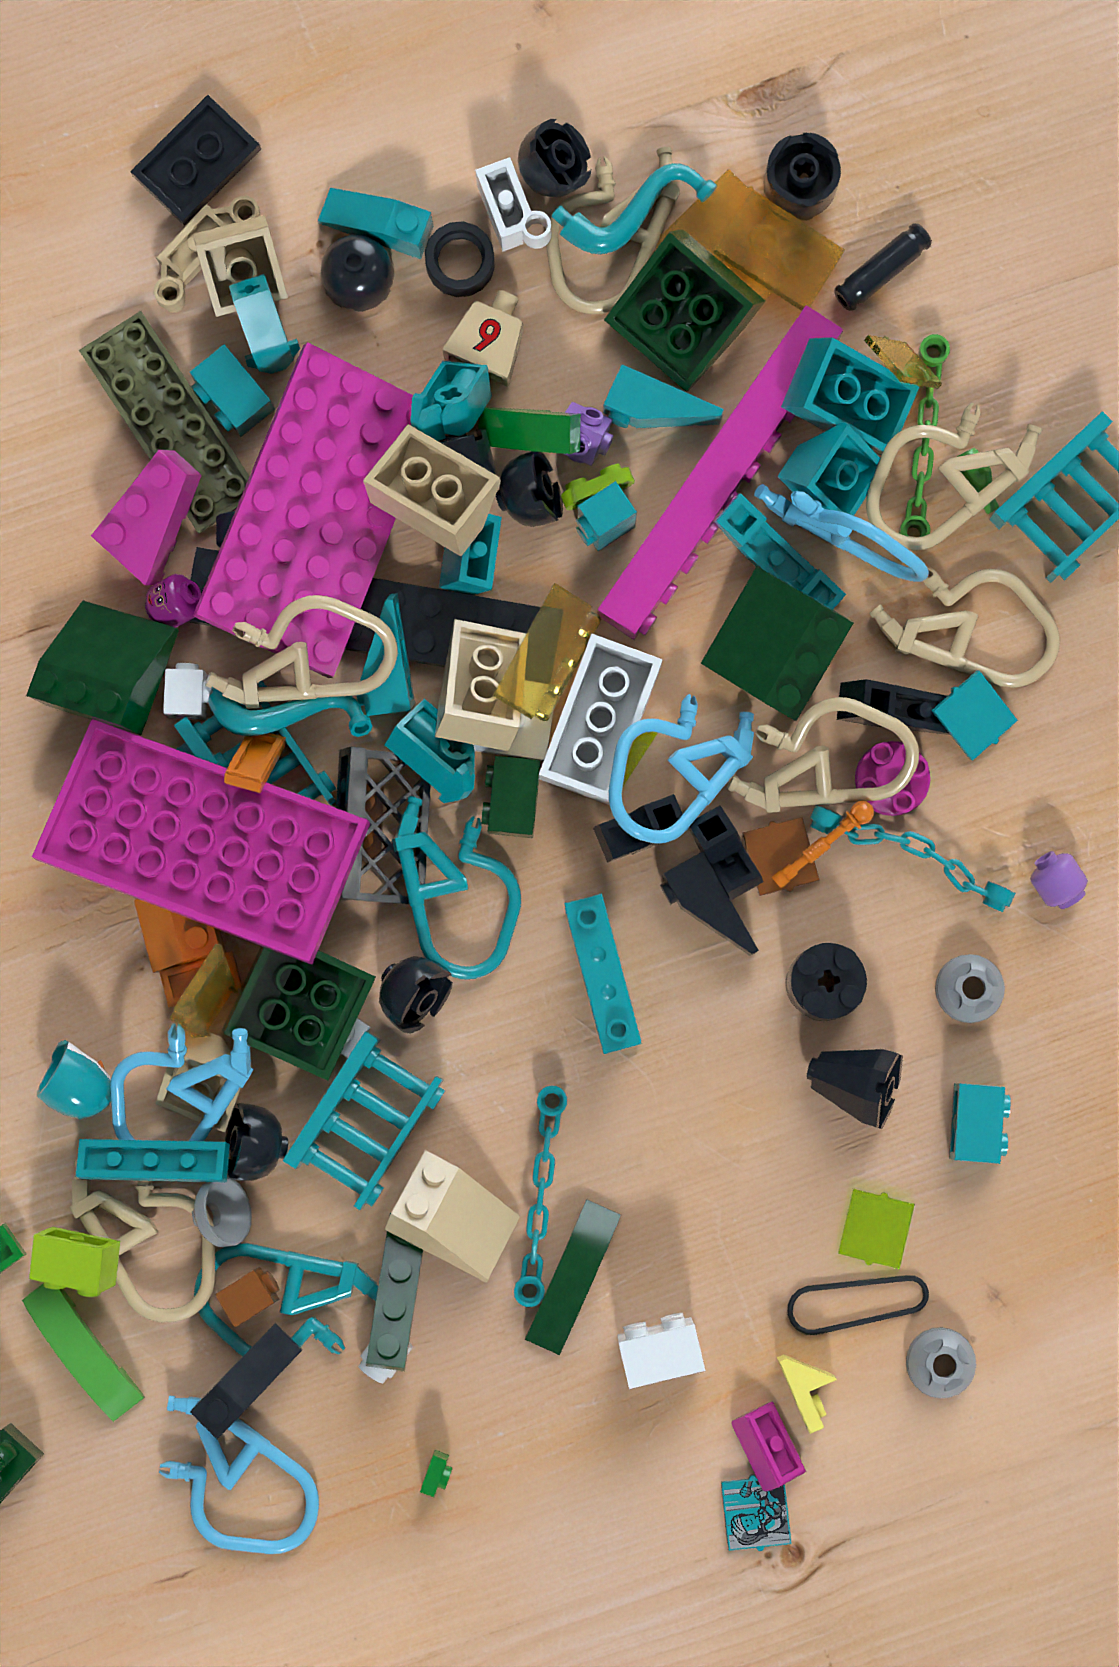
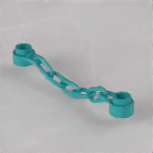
(995, 895)
(539, 1207)

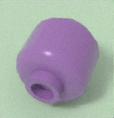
(1059, 880)

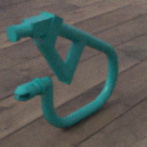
(456, 881)
(349, 1274)

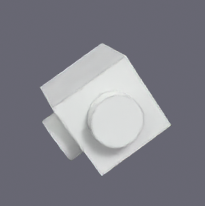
(186, 692)

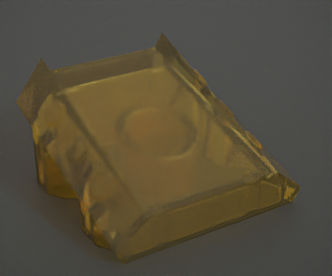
(205, 995)

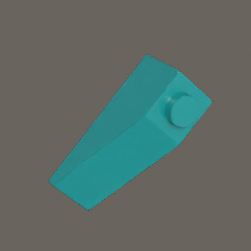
(380, 218)
(649, 403)
(397, 691)

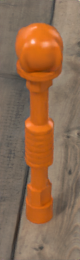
(860, 814)

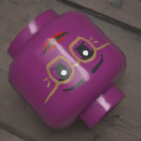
(172, 600)

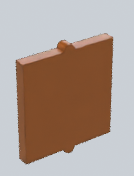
(774, 848)

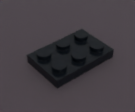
(195, 160)

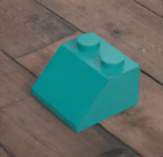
(832, 469)

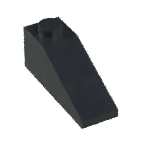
(905, 704)
(704, 898)
(245, 1381)

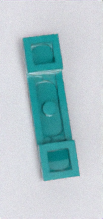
(768, 550)

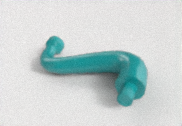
(611, 238)
(260, 722)

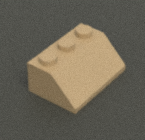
(432, 489)

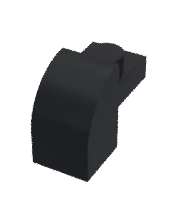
(654, 815)
(724, 850)

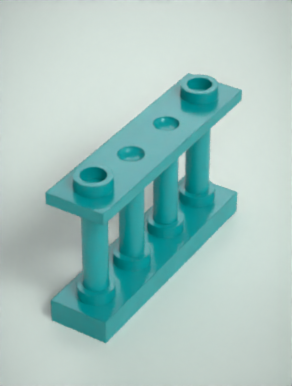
(1042, 488)
(199, 734)
(602, 974)
(327, 1119)

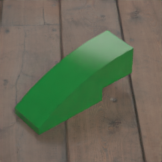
(532, 429)

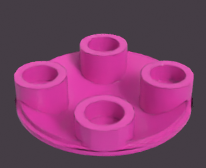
(881, 766)

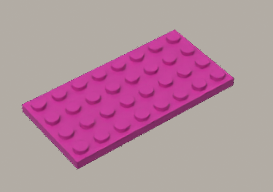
(306, 509)
(201, 847)

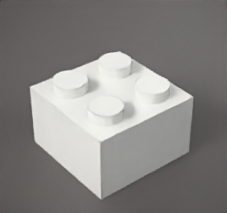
(660, 1350)

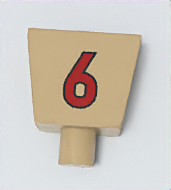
(488, 337)

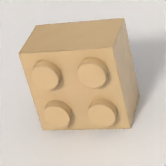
(237, 254)

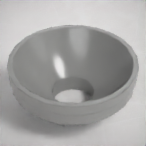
(950, 992)
(229, 1209)
(925, 1350)

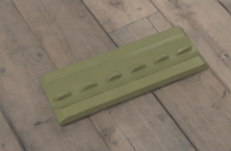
(166, 413)

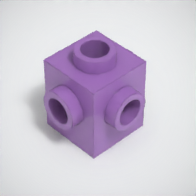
(593, 434)

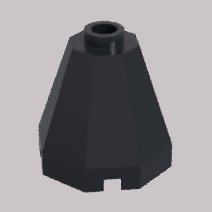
(858, 1082)

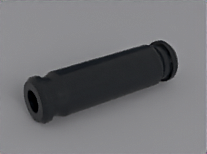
(882, 267)

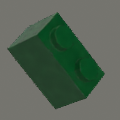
(512, 796)

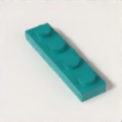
(152, 1160)

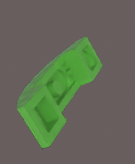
(81, 1351)

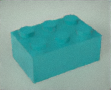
(847, 387)

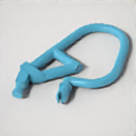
(837, 526)
(735, 749)
(233, 1067)
(231, 1474)

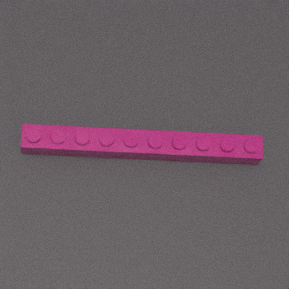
(711, 485)

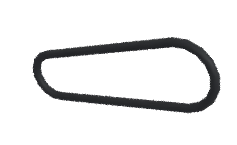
(853, 1284)

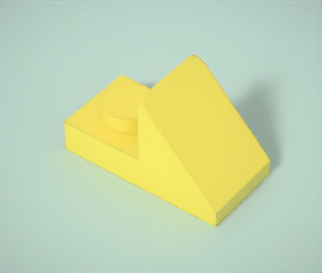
(801, 1380)

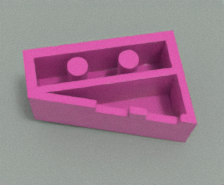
(148, 516)

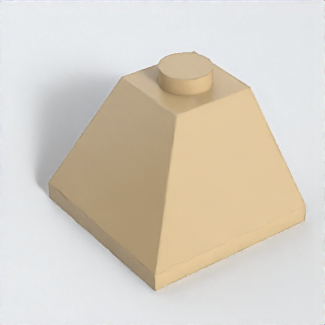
(198, 1052)

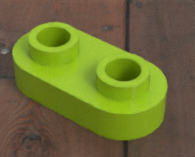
(581, 490)

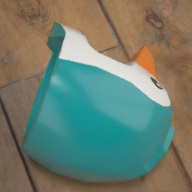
(75, 1083)

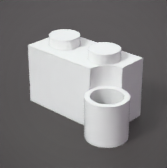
(509, 207)

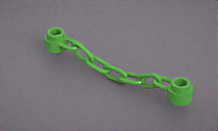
(920, 522)

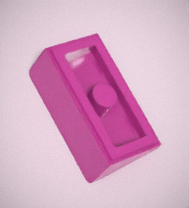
(768, 1447)

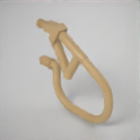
(647, 238)
(1015, 466)
(905, 641)
(251, 694)
(770, 795)
(83, 1208)

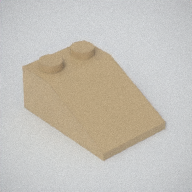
(471, 674)
(452, 1217)

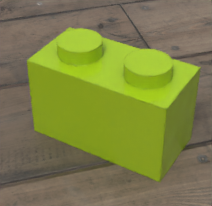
(74, 1261)

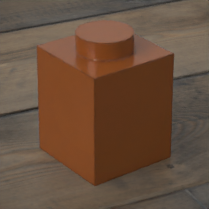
(248, 1296)

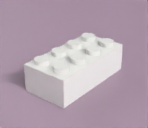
(602, 703)

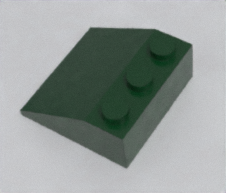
(684, 309)
(777, 643)
(104, 666)
(300, 1008)

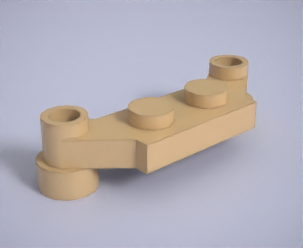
(180, 257)

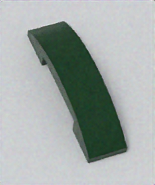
(573, 1277)

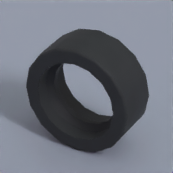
(458, 231)

